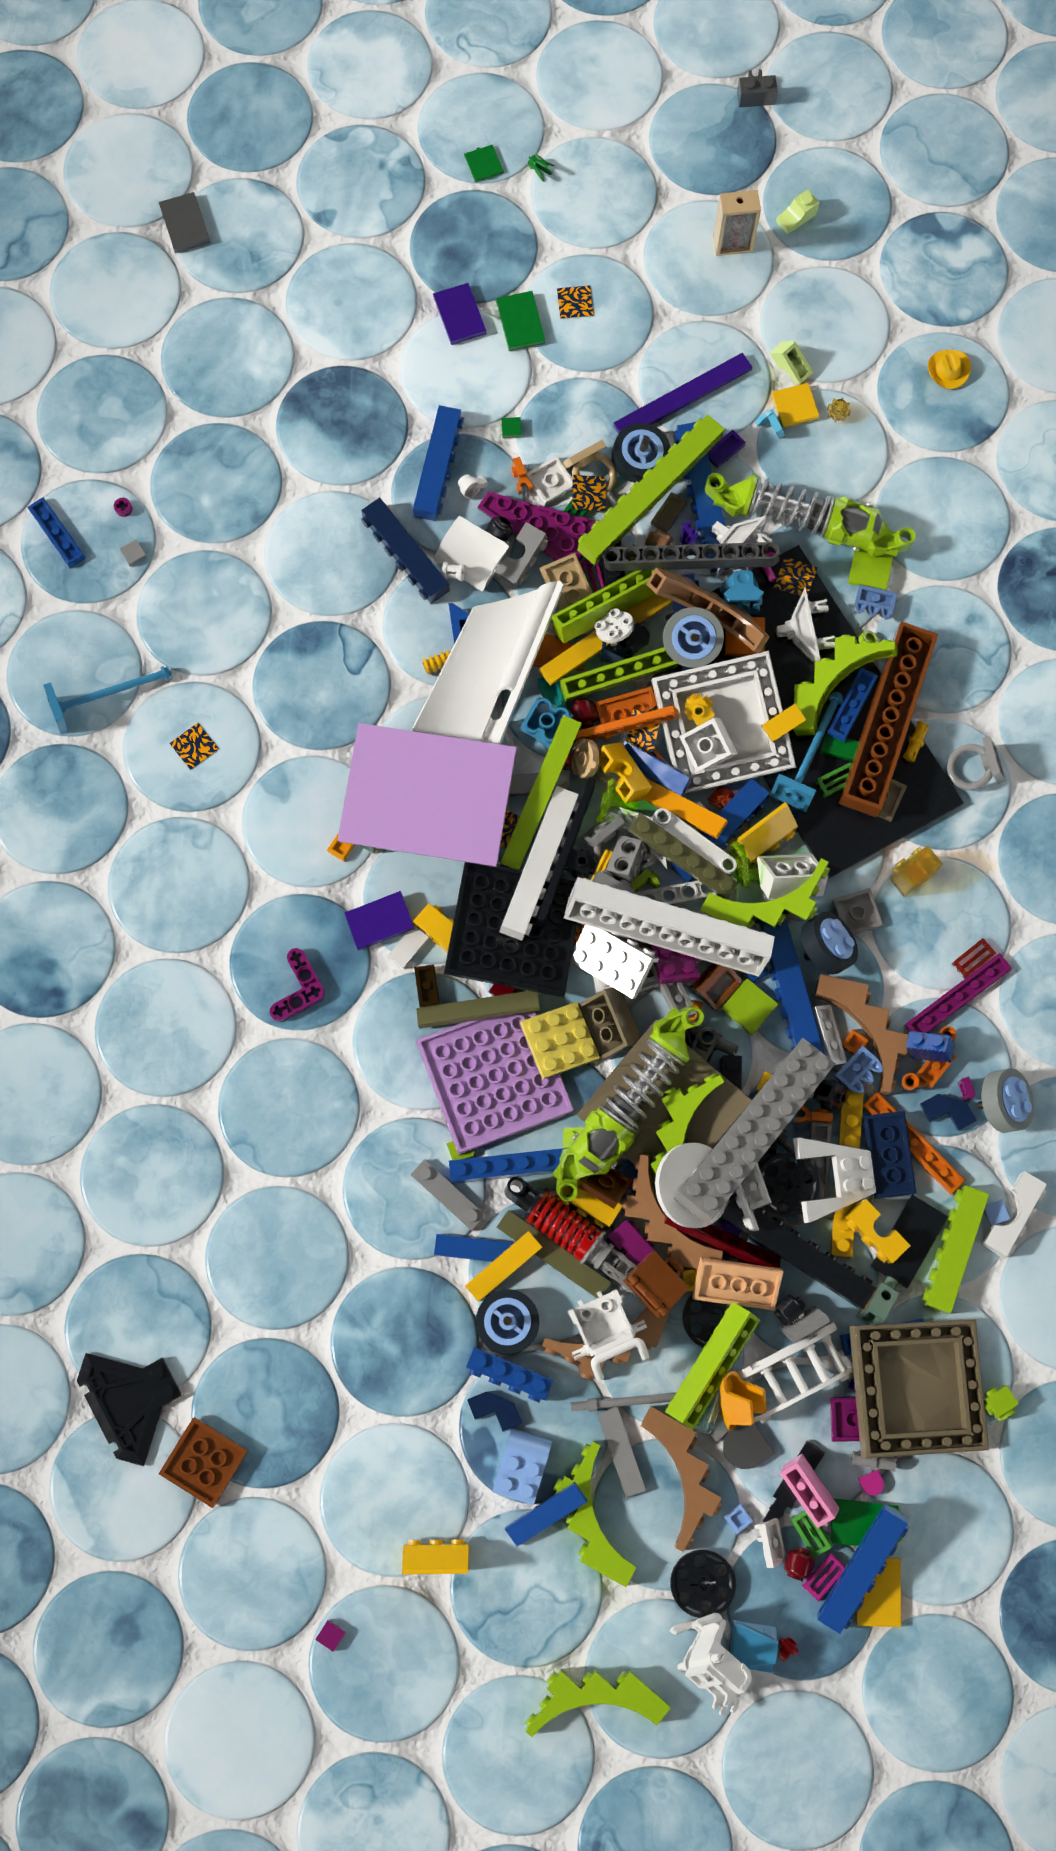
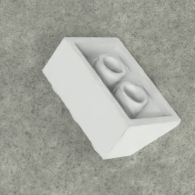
(786, 873)

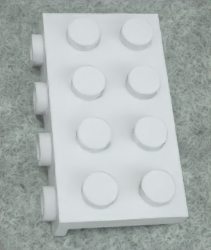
(613, 959)

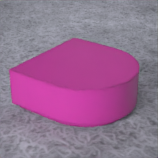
(872, 1483)

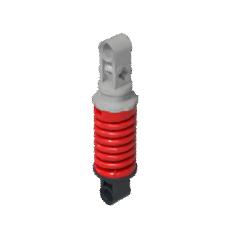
(567, 1230)

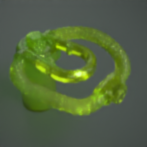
(612, 798)
(744, 874)

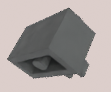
(757, 90)

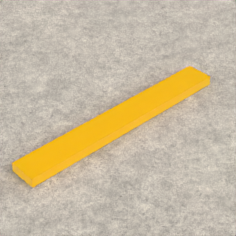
(592, 645)

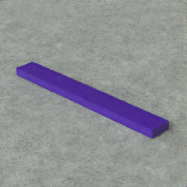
(687, 393)

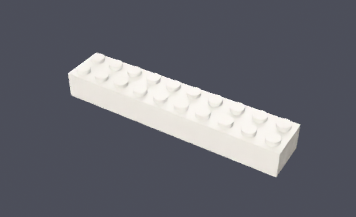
(669, 926)

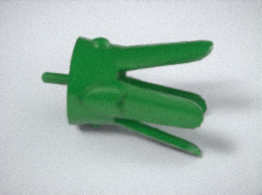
(538, 162)

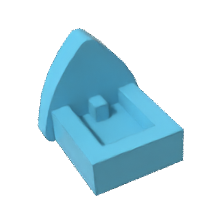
(770, 417)

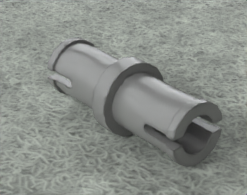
(887, 1463)

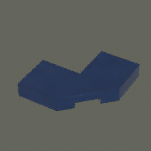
(957, 1110)
(487, 1403)

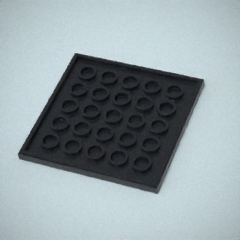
(485, 955)

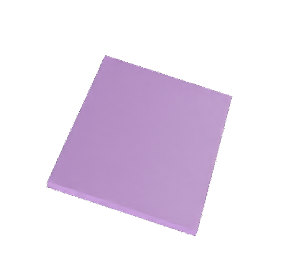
(427, 794)

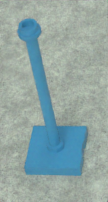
(59, 707)
(793, 791)

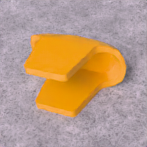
(740, 1400)

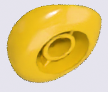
(949, 368)

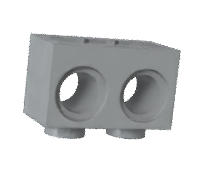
(621, 858)

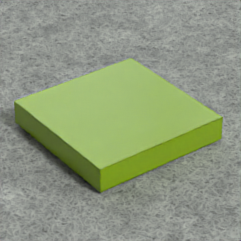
(749, 1006)

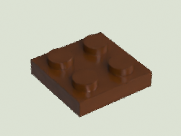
(606, 1187)

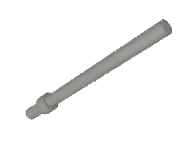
(593, 1404)

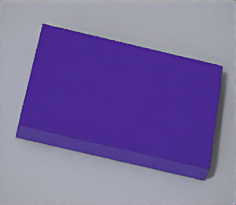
(459, 313)
(379, 920)

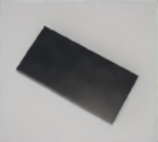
(919, 1226)

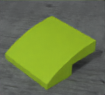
(870, 570)

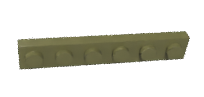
(683, 856)

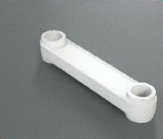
(694, 840)

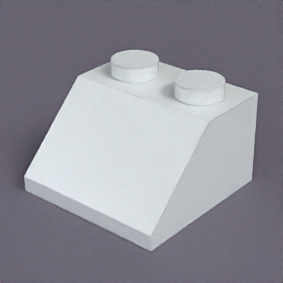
(708, 744)

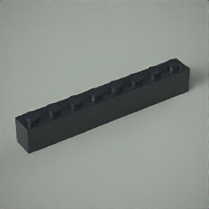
(803, 1255)

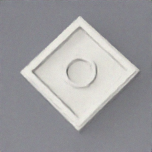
(550, 480)

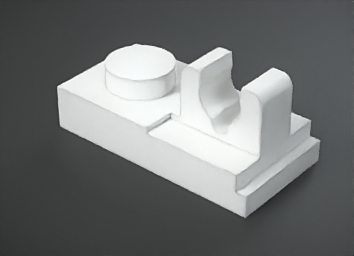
(772, 1542)

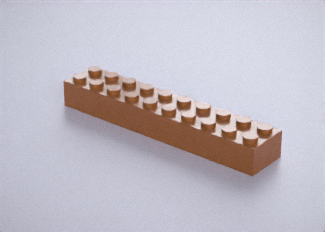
(888, 720)

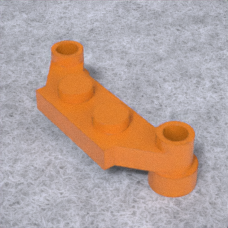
(930, 1070)

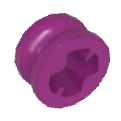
(128, 509)

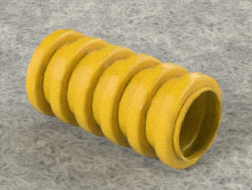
(435, 663)

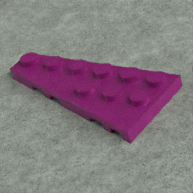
(560, 527)

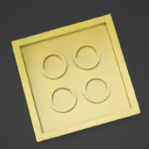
(559, 1040)

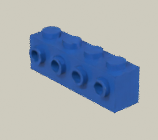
(505, 1372)

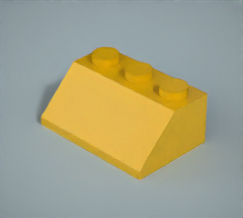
(768, 833)
(435, 1557)

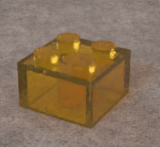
(915, 870)

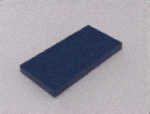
(890, 1154)

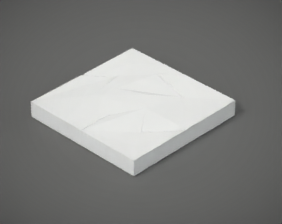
(744, 699)

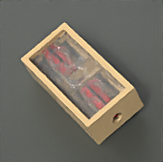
(736, 222)

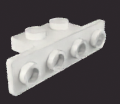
(752, 1195)

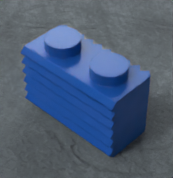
(930, 1046)

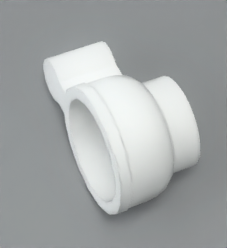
(471, 486)

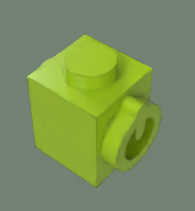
(1000, 1402)

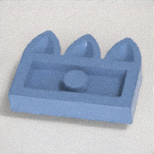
(875, 601)
(857, 1069)

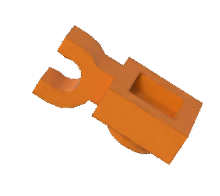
(519, 471)
(819, 1115)

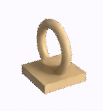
(588, 456)

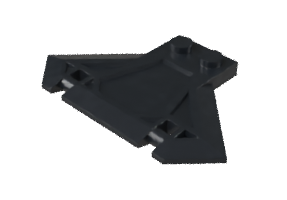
(128, 1402)

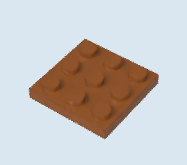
(203, 1462)

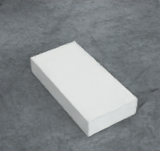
(408, 947)

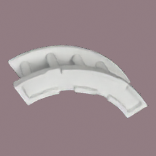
(786, 1355)

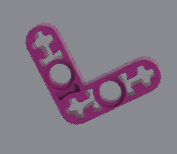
(307, 987)

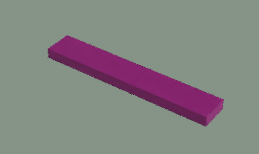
(959, 995)

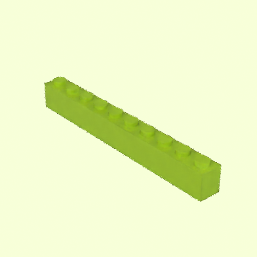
(650, 489)

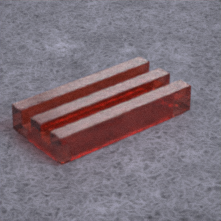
(960, 969)

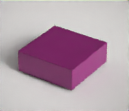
(966, 1088)
(330, 1635)

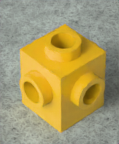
(700, 715)

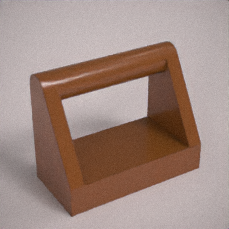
(709, 978)

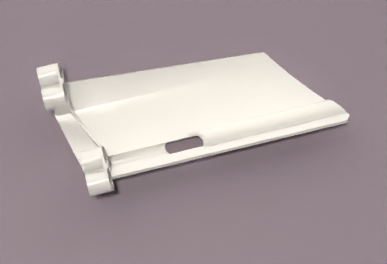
(488, 657)

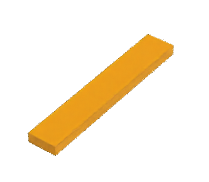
(685, 809)

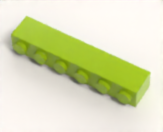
(586, 612)
(616, 674)
(955, 1249)
(712, 1365)

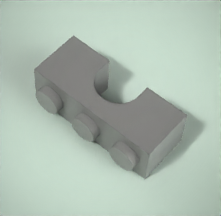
(516, 570)

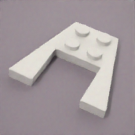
(851, 1175)

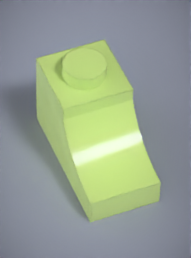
(800, 211)
(791, 360)

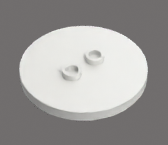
(671, 1176)

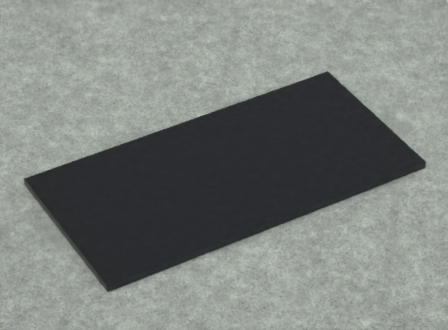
(828, 828)

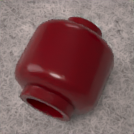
(584, 712)
(799, 1564)

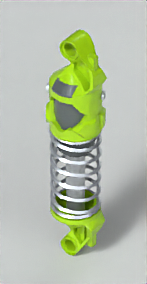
(833, 518)
(613, 1126)

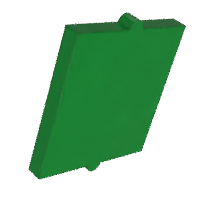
(483, 163)

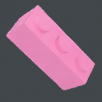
(809, 1490)

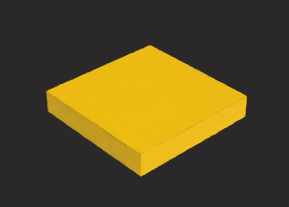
(795, 405)

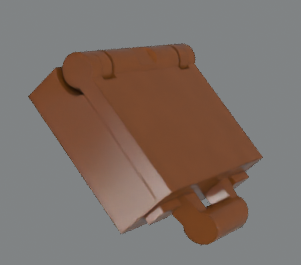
(657, 1283)

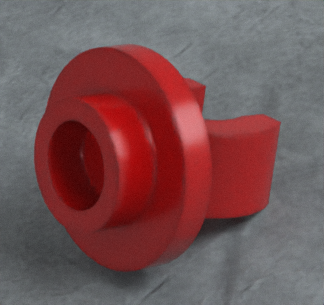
(788, 1647)

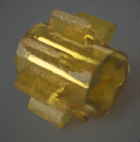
(839, 404)

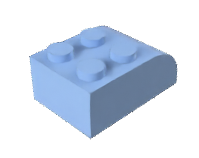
(522, 1466)

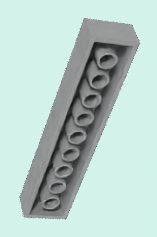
(754, 1131)

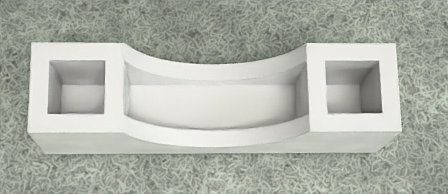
(1027, 1192)

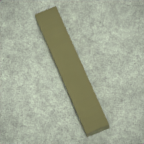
(477, 1009)
(556, 1256)

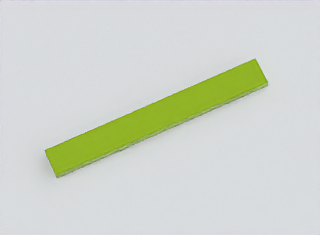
(540, 792)

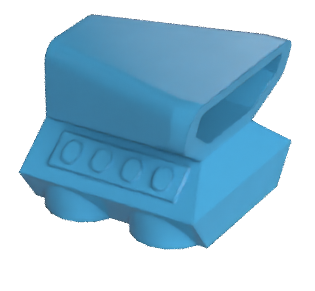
(742, 591)
(543, 721)
(754, 1645)

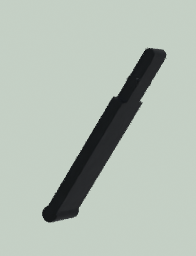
(783, 1494)

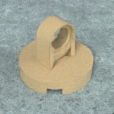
(585, 758)

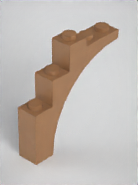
(732, 618)
(851, 998)
(645, 1205)
(649, 1335)
(697, 1499)

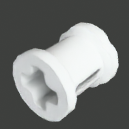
(453, 571)

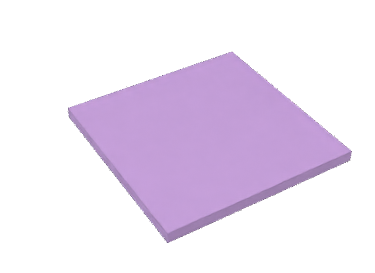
(490, 1081)

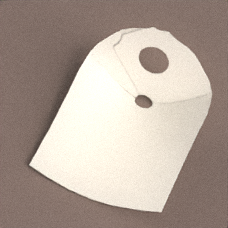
(473, 548)

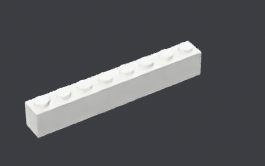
(539, 862)

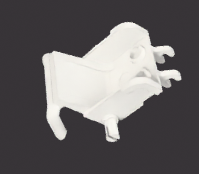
(605, 1330)
(711, 1664)

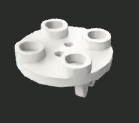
(614, 626)

